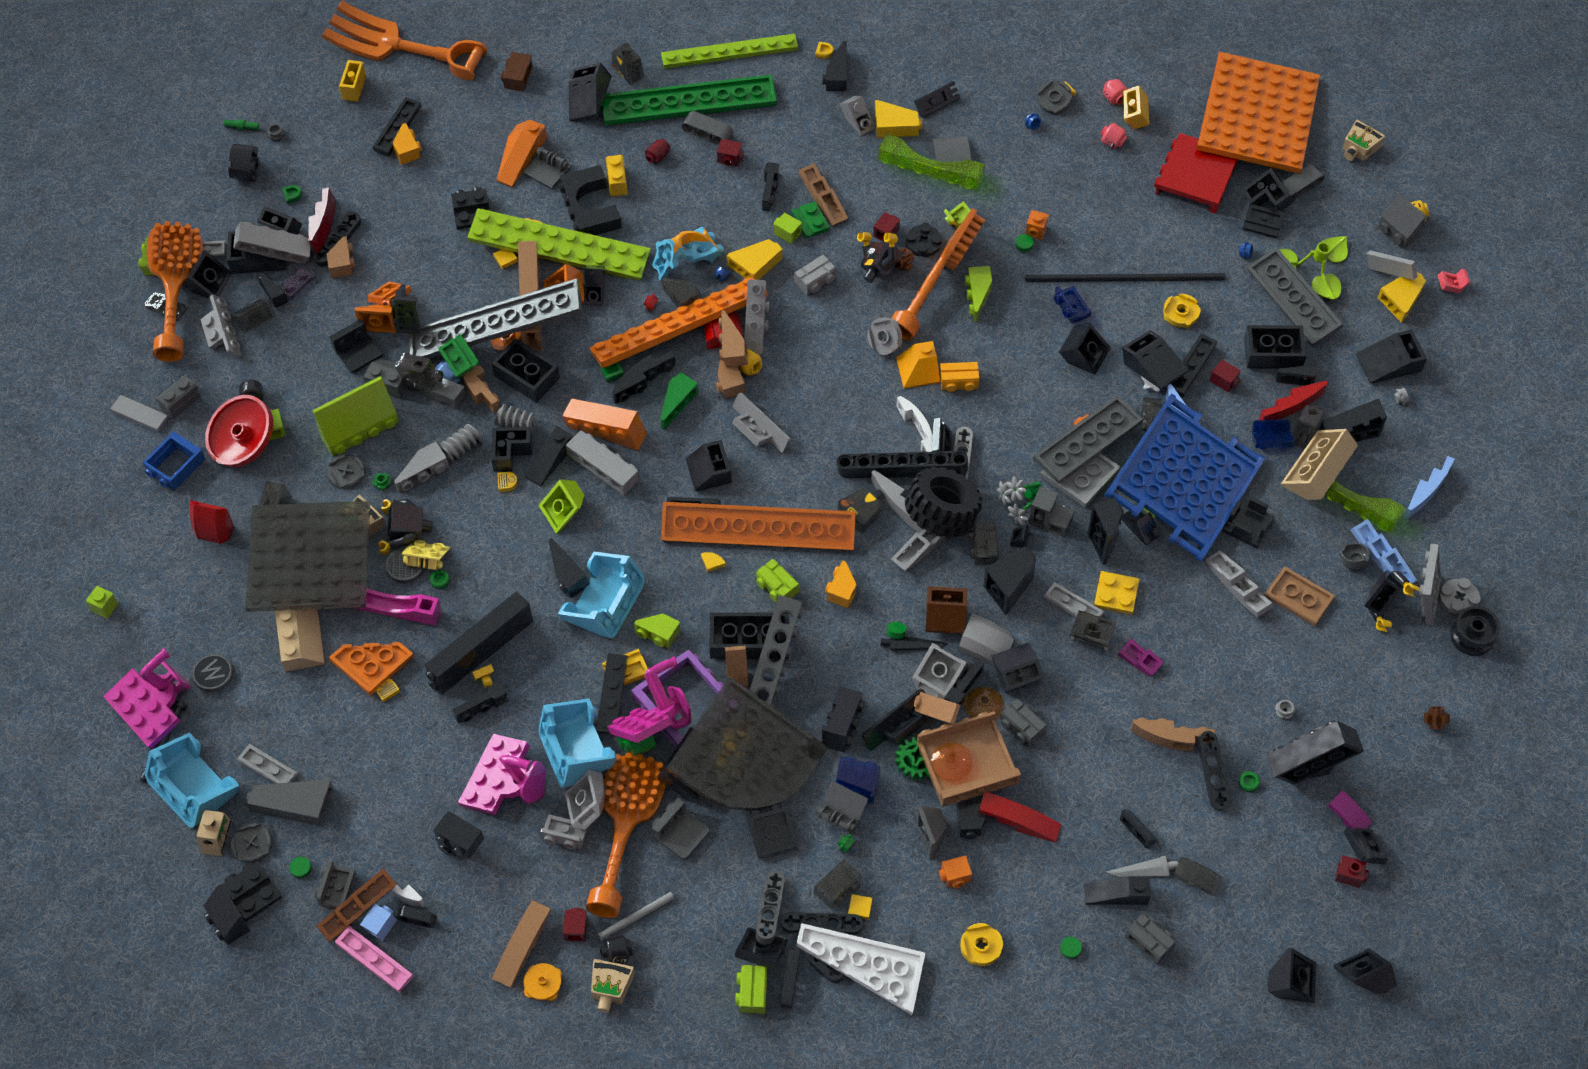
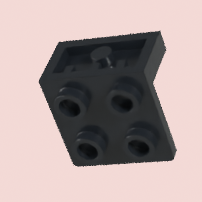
(406, 312)
(355, 346)

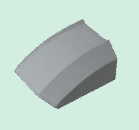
(984, 639)
(938, 672)
(586, 799)

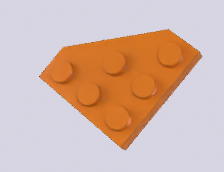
(372, 663)

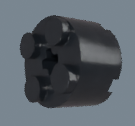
(243, 162)

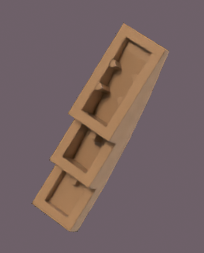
(823, 195)
(521, 943)

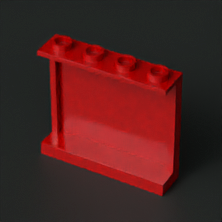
(1195, 173)

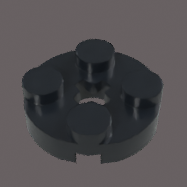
(927, 232)

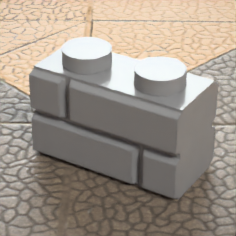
(815, 275)

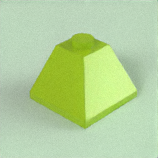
(562, 503)

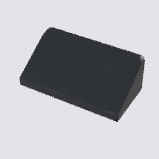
(1137, 828)

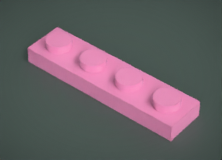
(374, 959)

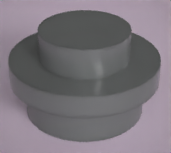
(275, 132)

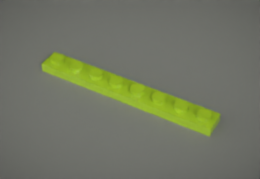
(729, 51)

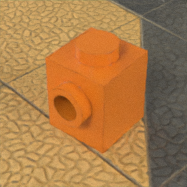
(1037, 224)
(955, 872)

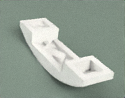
(910, 411)

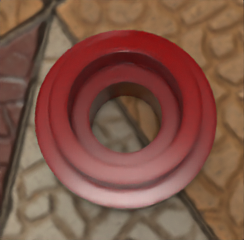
(650, 302)

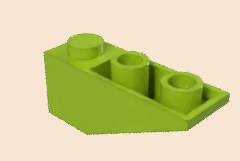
(980, 284)

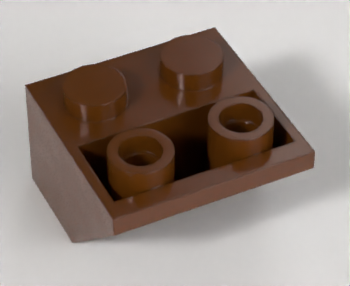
(946, 610)

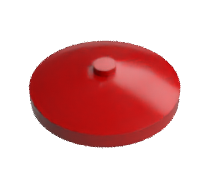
(239, 431)

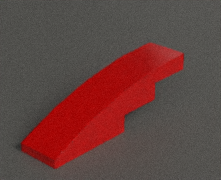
(1296, 401)
(1020, 816)

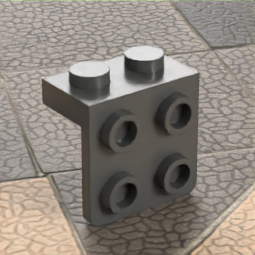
(679, 830)

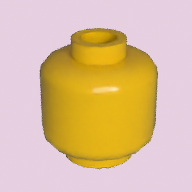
(754, 364)

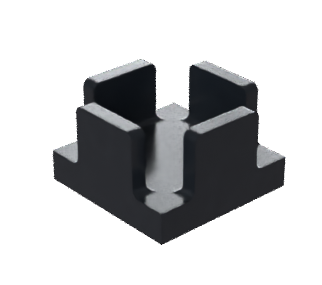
(1249, 522)

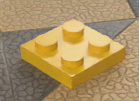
(1116, 592)

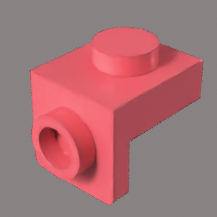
(1454, 282)

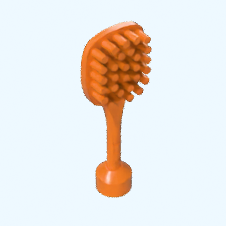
(171, 256)
(950, 258)
(631, 798)

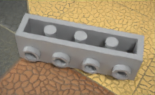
(272, 243)
(602, 462)

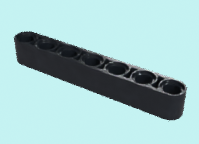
(893, 462)

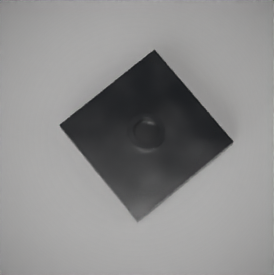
(754, 952)

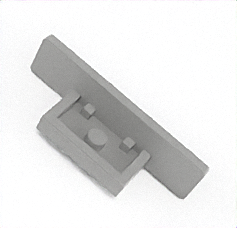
(755, 315)
(219, 328)
(757, 425)

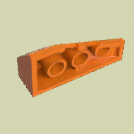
(520, 150)

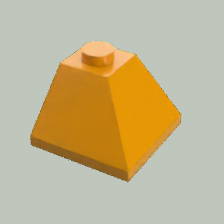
(918, 365)

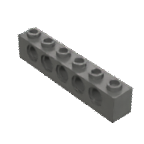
(783, 606)

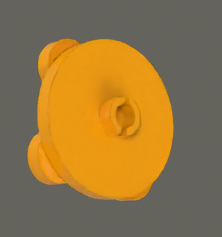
(542, 982)

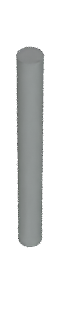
(636, 916)

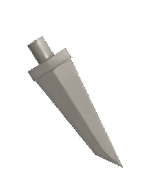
(1154, 868)

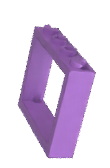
(644, 702)

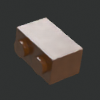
(517, 71)

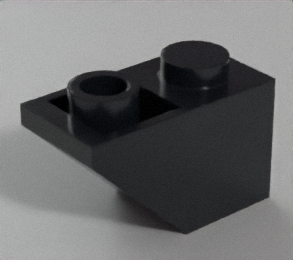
(594, 284)

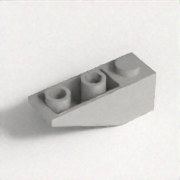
(422, 466)

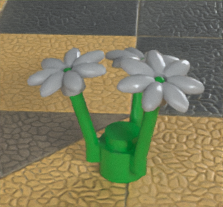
(1015, 491)

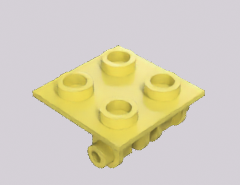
(430, 552)

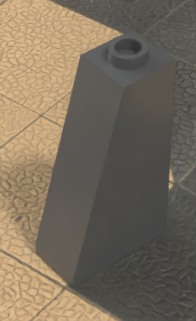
(293, 800)

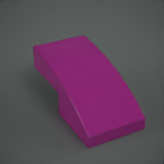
(1143, 660)
(1349, 811)

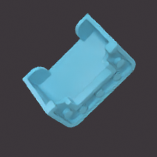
(608, 597)
(573, 741)
(187, 780)

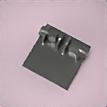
(547, 167)
(842, 807)

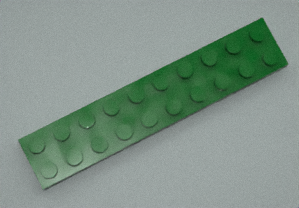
(682, 99)

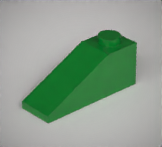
(679, 394)

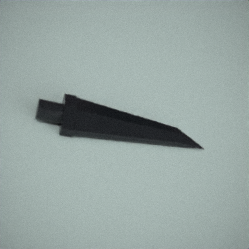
(909, 643)

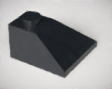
(1368, 971)
(1293, 977)

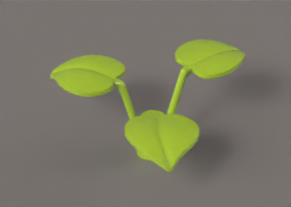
(1335, 251)

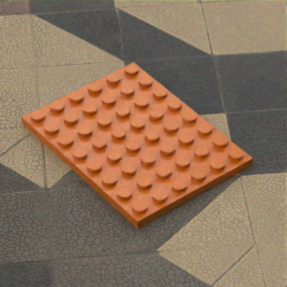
(1259, 112)

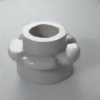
(1401, 396)
(1285, 704)

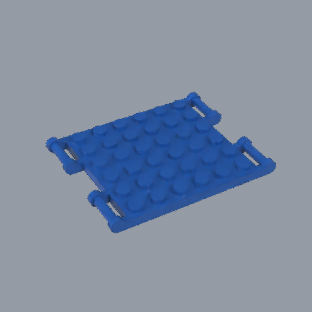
(1185, 476)

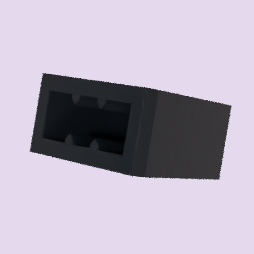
(969, 820)

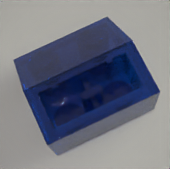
(859, 777)

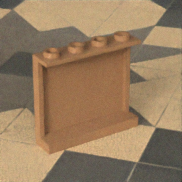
(991, 762)

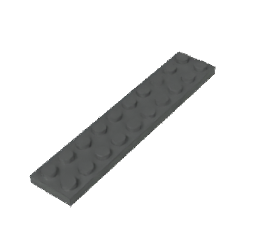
(499, 318)

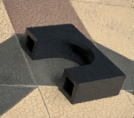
(588, 221)

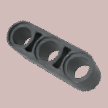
(706, 127)
(1304, 182)

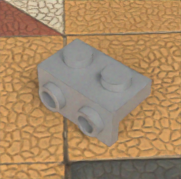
(561, 831)

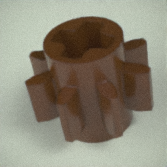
(906, 259)
(1436, 717)

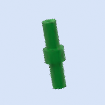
(241, 124)

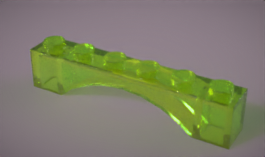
(897, 152)
(1381, 511)

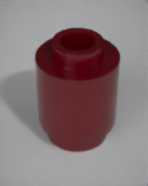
(657, 151)

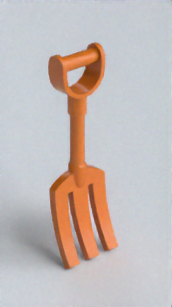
(388, 40)

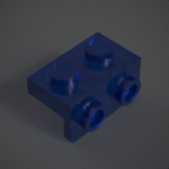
(1072, 304)
(1272, 434)

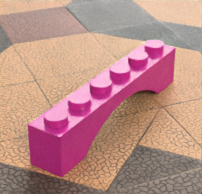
(413, 608)

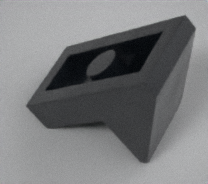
(1142, 526)

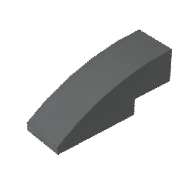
(446, 392)

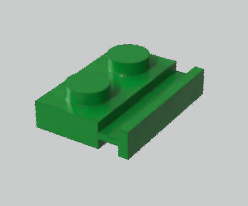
(811, 218)
(459, 356)

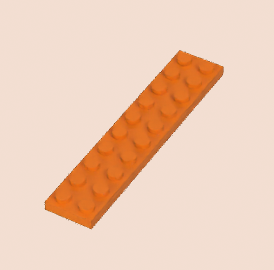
(671, 324)
(758, 525)

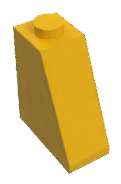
(896, 120)
(755, 259)
(1401, 295)

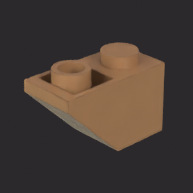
(339, 259)

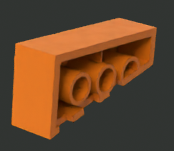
(606, 422)

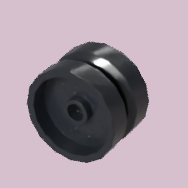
(1475, 630)

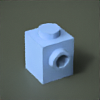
(379, 921)

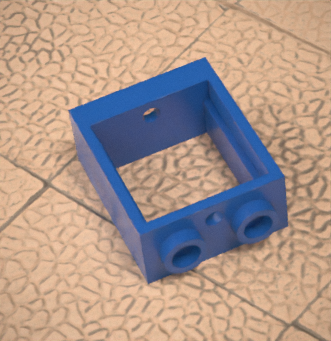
(173, 442)

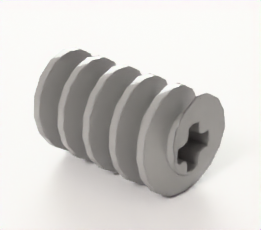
(508, 418)
(459, 441)

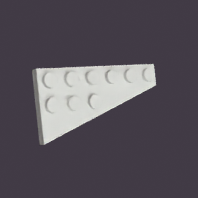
(878, 966)

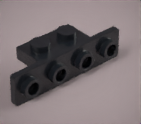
(896, 724)

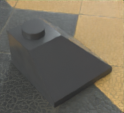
(932, 828)

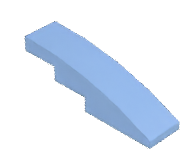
(1427, 490)
(1380, 550)

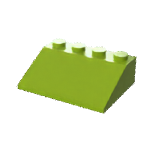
(355, 416)

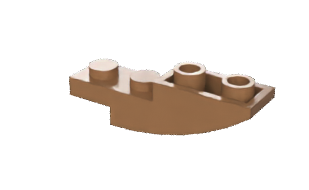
(479, 389)
(1164, 734)

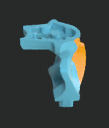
(694, 241)

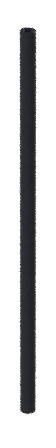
(1124, 277)

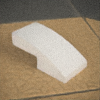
(408, 896)

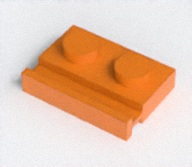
(386, 293)

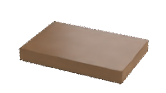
(1299, 596)

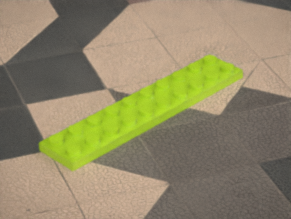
(559, 244)

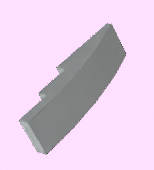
(893, 497)
(916, 549)
(1239, 585)

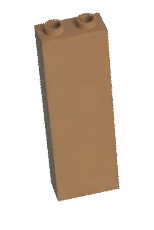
(529, 282)

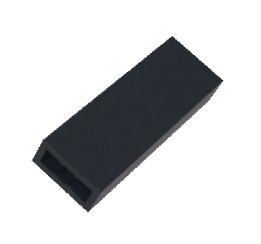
(478, 643)

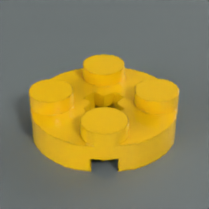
(1179, 302)
(988, 935)

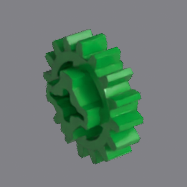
(907, 755)

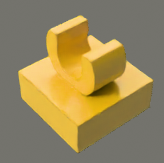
(484, 675)

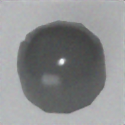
(1359, 554)

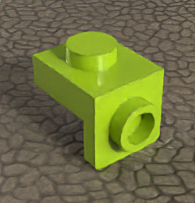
(957, 215)

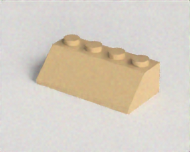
(1320, 463)
(299, 639)

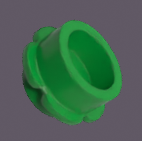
(383, 484)
(845, 843)

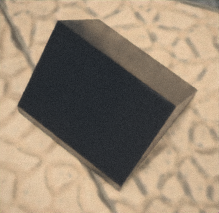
(1020, 536)

